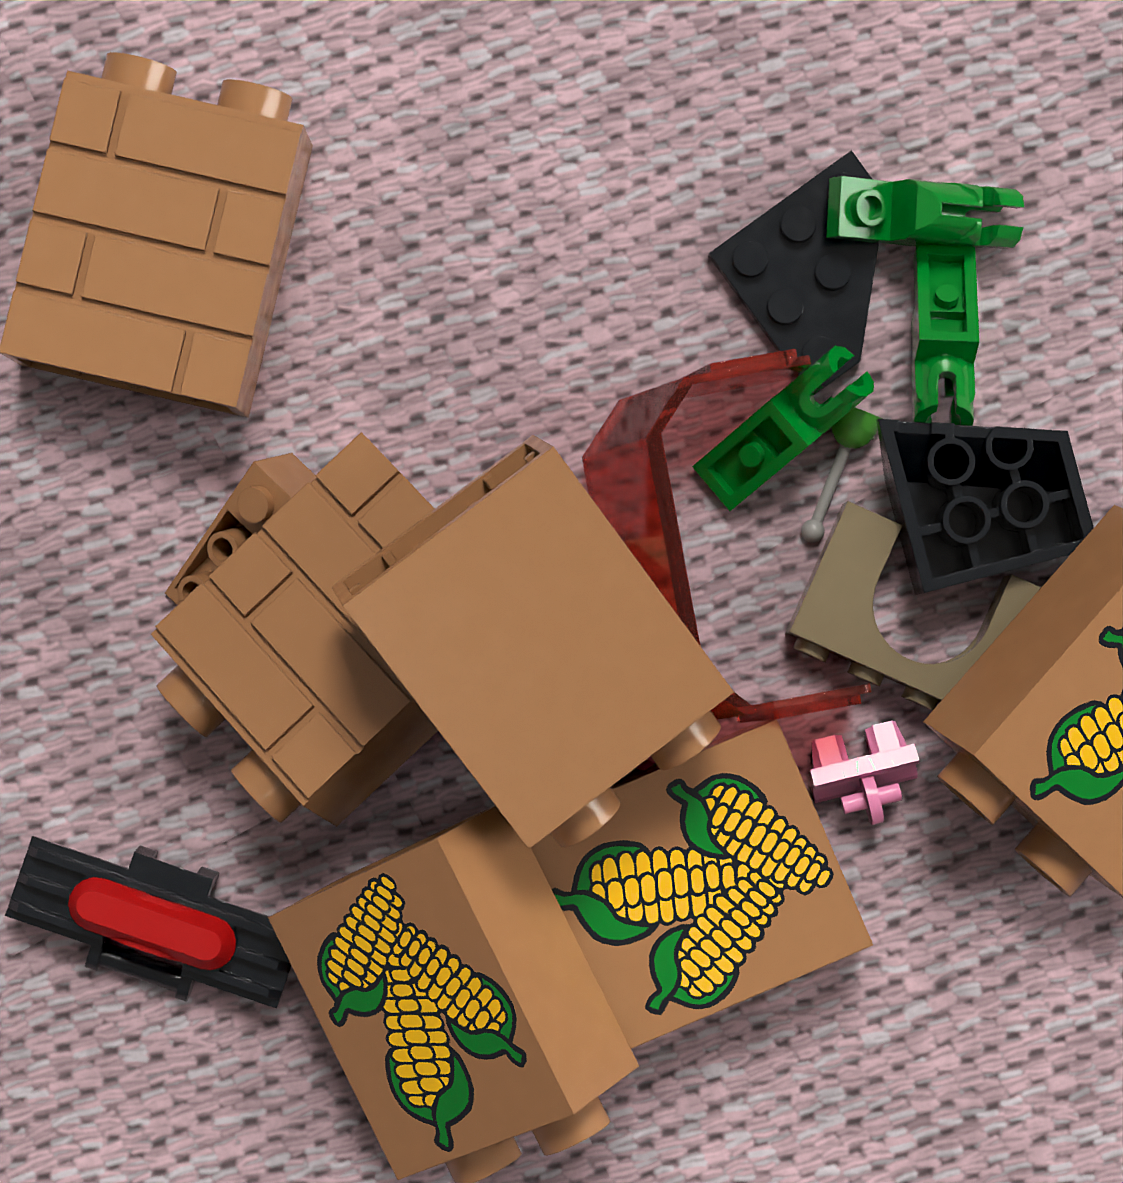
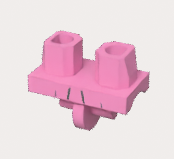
(865, 780)

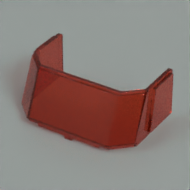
(633, 490)

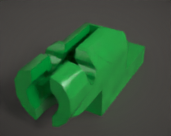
(919, 212)
(944, 331)
(780, 430)

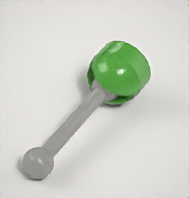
(851, 432)

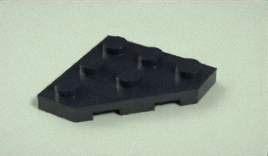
(796, 280)

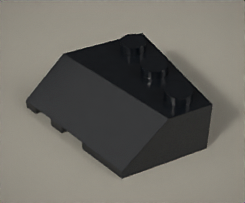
(980, 498)

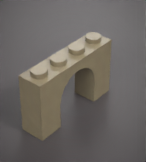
(839, 615)

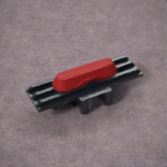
(153, 911)

